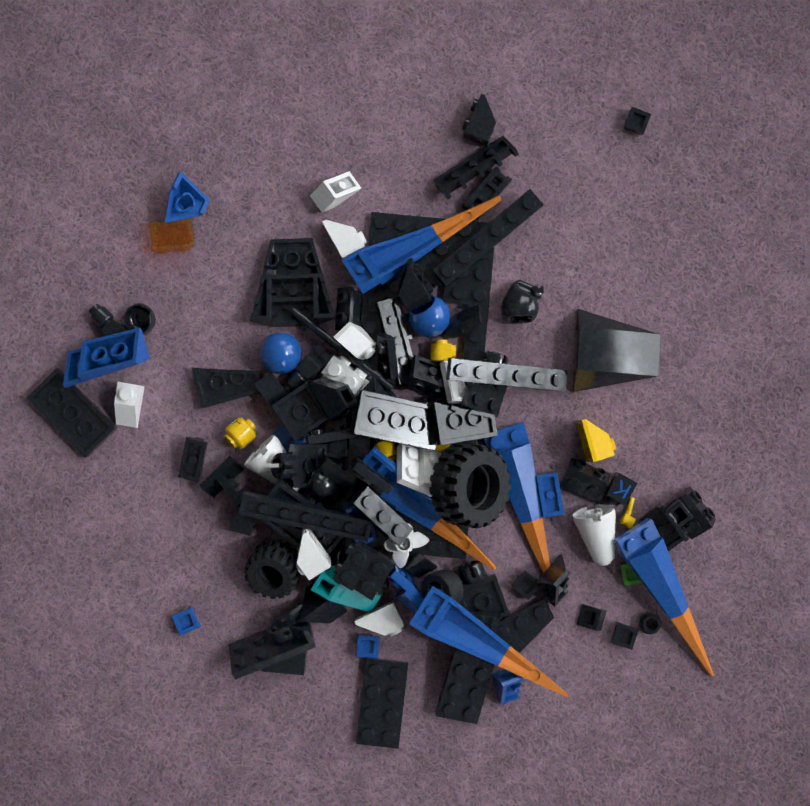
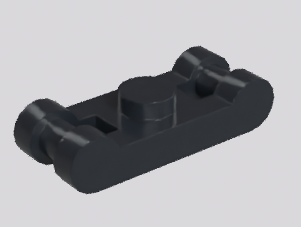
(487, 189)

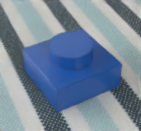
(186, 621)
(368, 647)

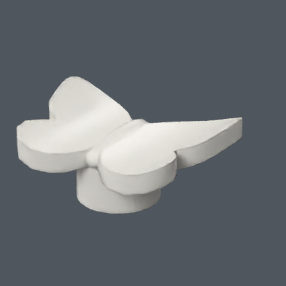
(401, 552)

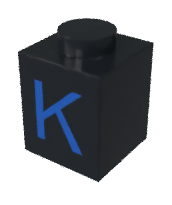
(619, 489)

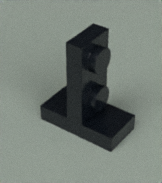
(224, 478)

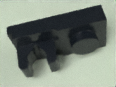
(193, 459)

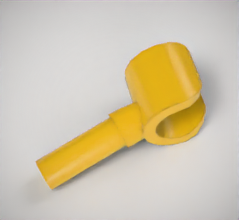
(626, 519)

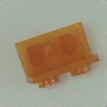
(171, 235)

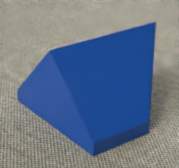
(185, 200)
(506, 686)

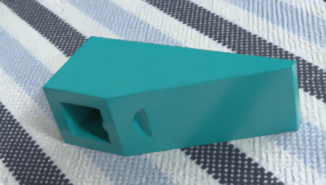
(336, 592)

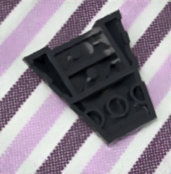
(291, 281)
(613, 352)

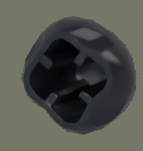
(521, 302)

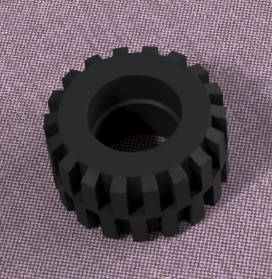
(266, 580)

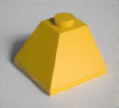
(595, 442)

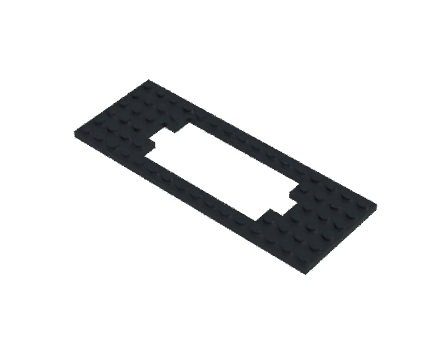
(468, 289)

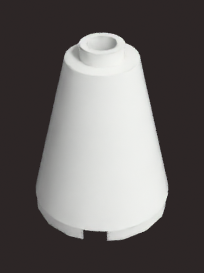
(261, 459)
(597, 531)

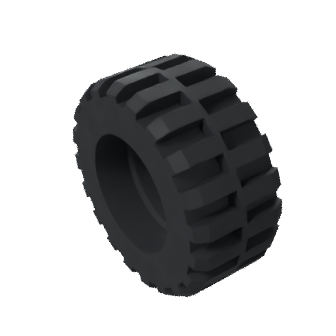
(451, 479)

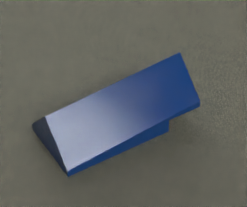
(105, 356)

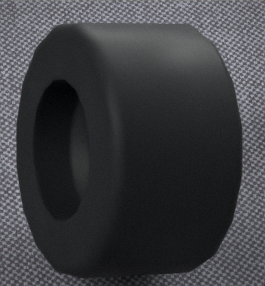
(448, 580)

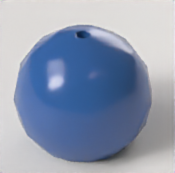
(430, 318)
(280, 353)

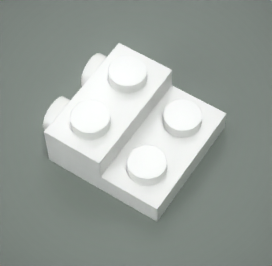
(341, 371)
(416, 467)

